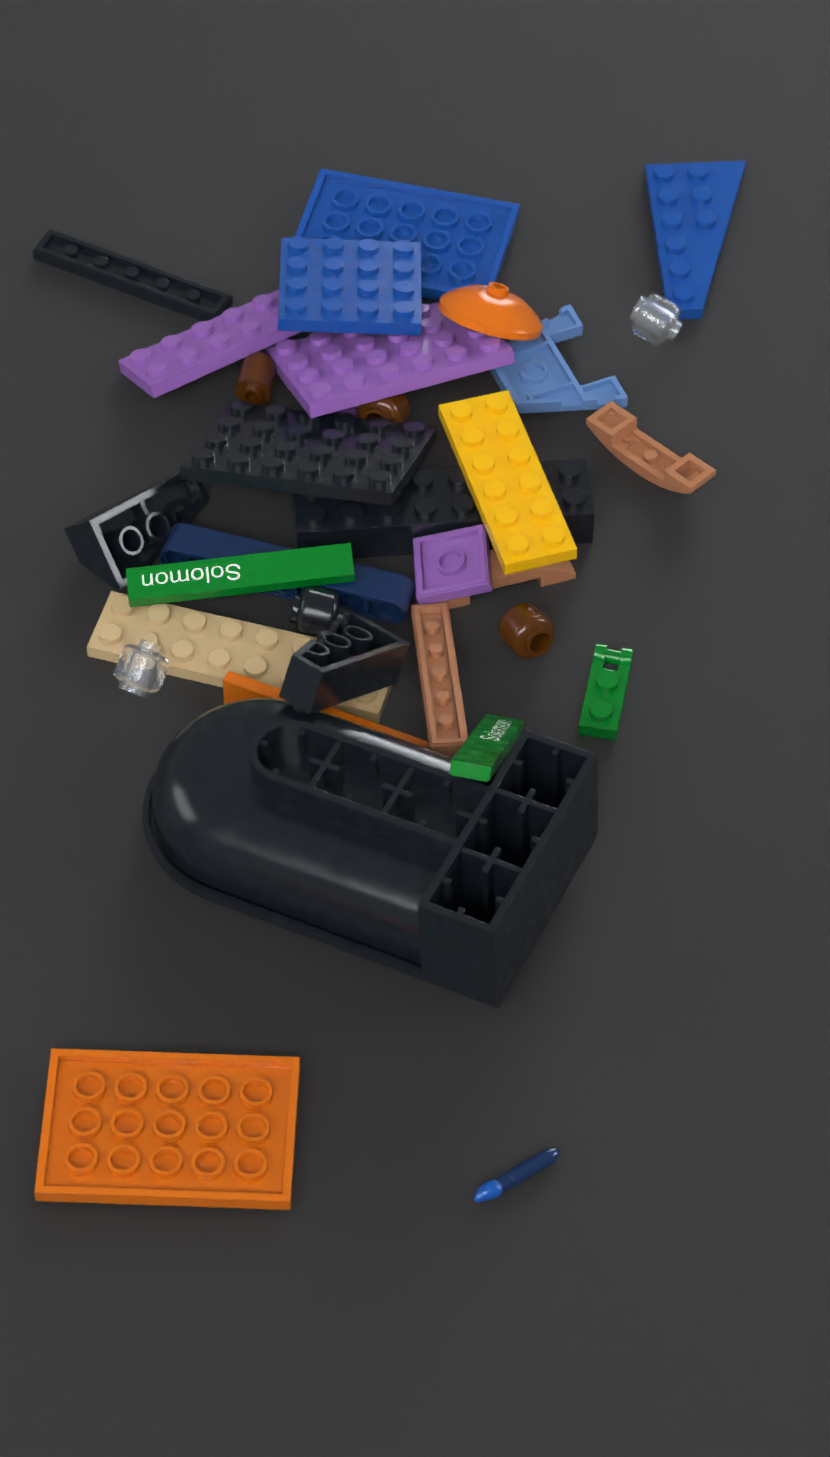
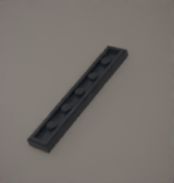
(131, 276)

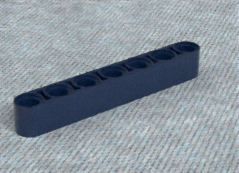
(373, 594)

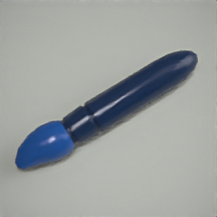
(493, 1188)

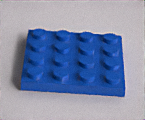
(350, 286)

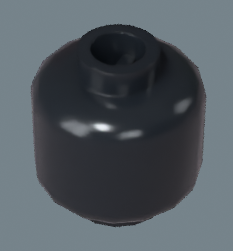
(316, 610)

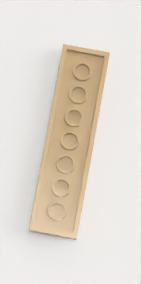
(210, 645)

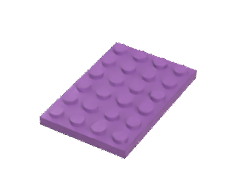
(354, 369)

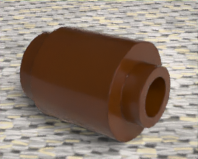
(256, 379)

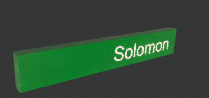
(240, 574)
(486, 748)

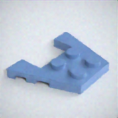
(542, 378)

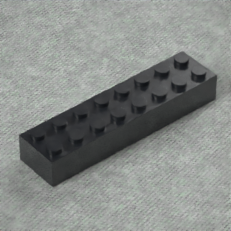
(429, 504)

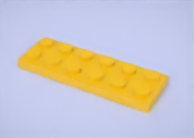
(507, 482)

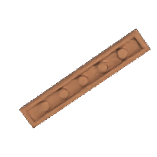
(438, 677)

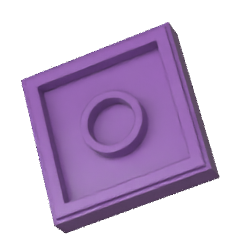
(452, 564)

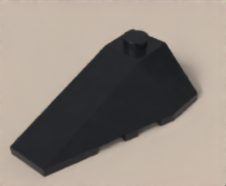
(134, 528)

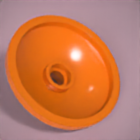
(491, 311)

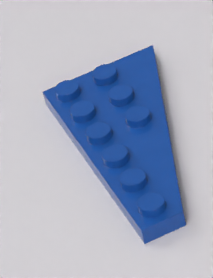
(690, 223)

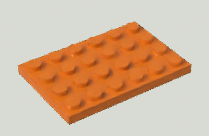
(168, 1129)

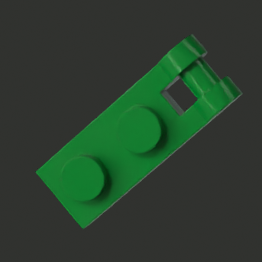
(605, 692)

